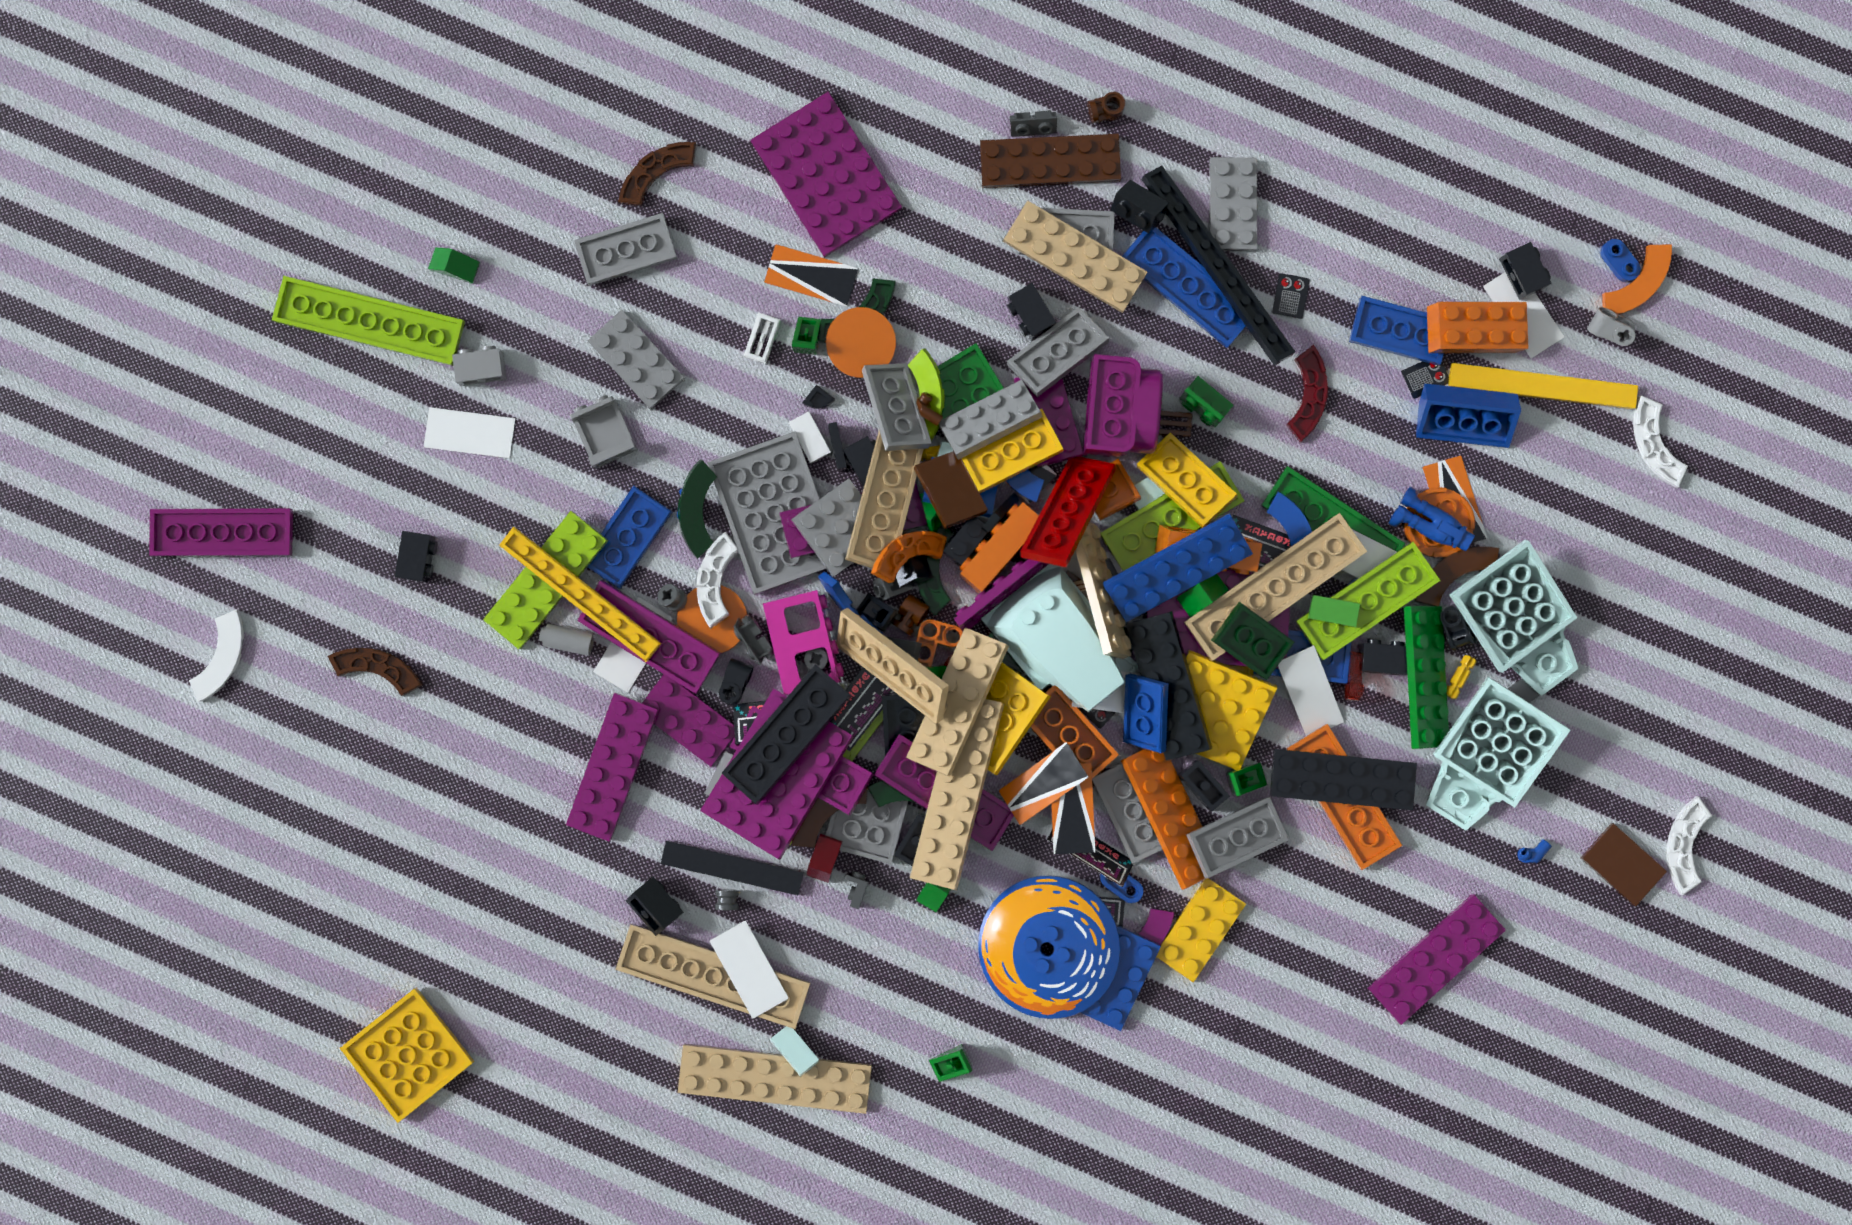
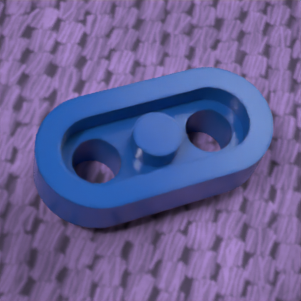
(1618, 262)
(1121, 891)

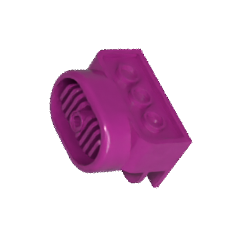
(1122, 407)

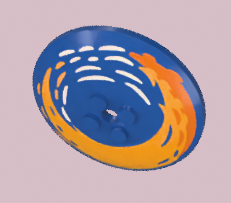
(1083, 943)

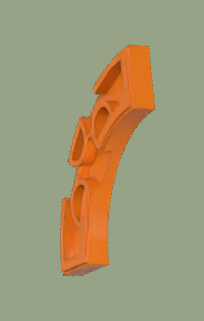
(1645, 285)
(905, 547)

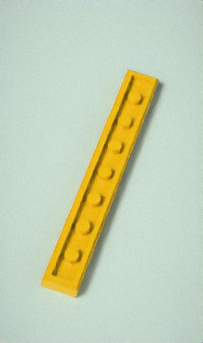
(1544, 386)
(580, 594)

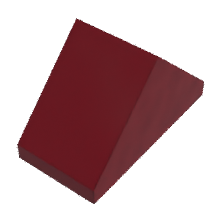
(824, 858)

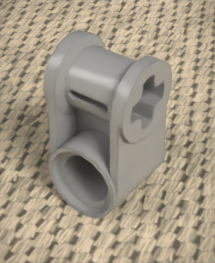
(1609, 325)

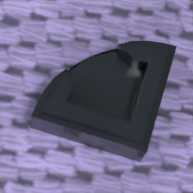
(818, 398)

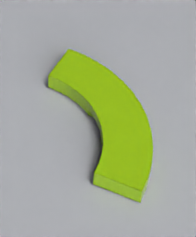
(928, 381)

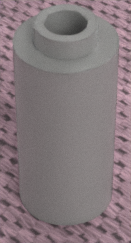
(567, 639)

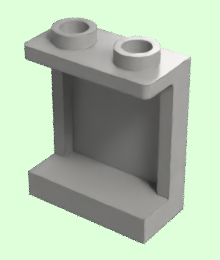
(603, 431)

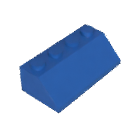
(1467, 415)

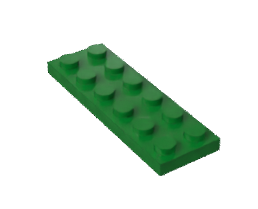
(1322, 506)
(1426, 676)

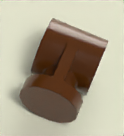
(1100, 112)
(912, 612)

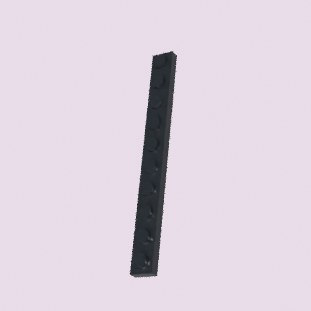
(1219, 267)

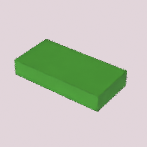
(1334, 611)

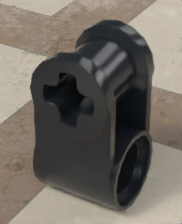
(1457, 629)
(737, 677)

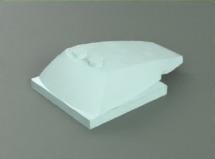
(1520, 618)
(1056, 638)
(1492, 754)

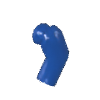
(1534, 855)

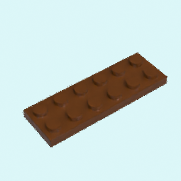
(1050, 160)

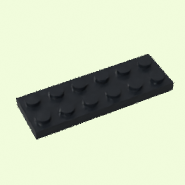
(1163, 659)
(786, 734)
(1343, 779)

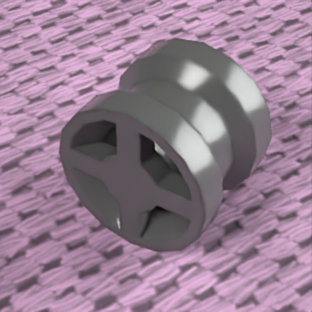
(678, 597)
(819, 658)
(727, 899)

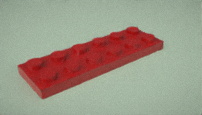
(1068, 511)

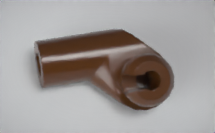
(925, 410)

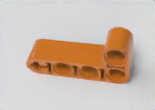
(939, 638)

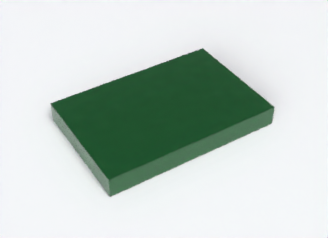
(1252, 640)

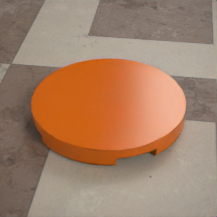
(860, 339)
(1449, 502)
(720, 636)

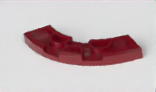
(1314, 393)

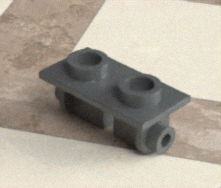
(1043, 123)
(756, 647)

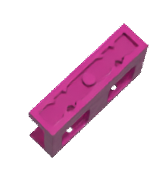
(788, 646)

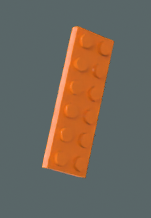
(1167, 811)
(1359, 826)

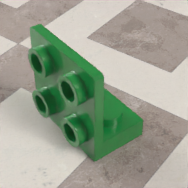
(1206, 402)

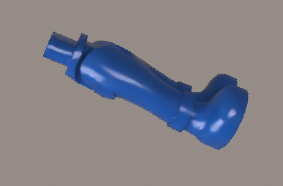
(1442, 529)

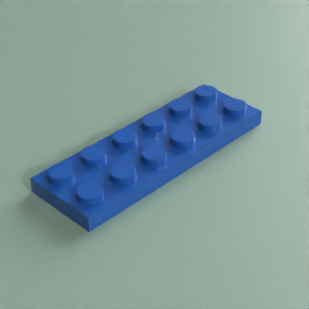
(1185, 284)
(1177, 567)

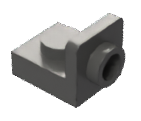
(888, 590)
(857, 893)

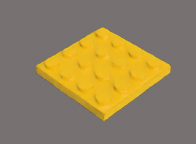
(1021, 707)
(1231, 707)
(407, 1055)

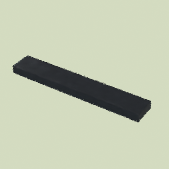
(732, 867)

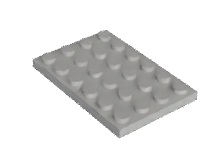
(753, 492)

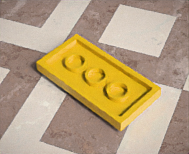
(1012, 454)
(1187, 480)
(1200, 929)

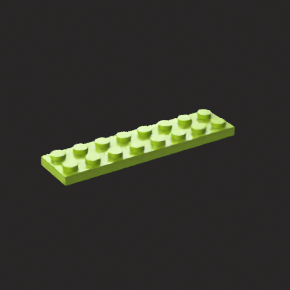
(368, 320)

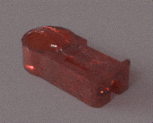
(1354, 687)

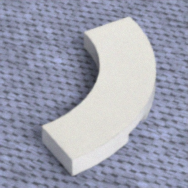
(1650, 444)
(710, 578)
(225, 658)
(1680, 845)

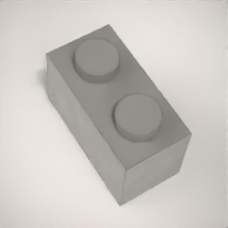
(479, 366)

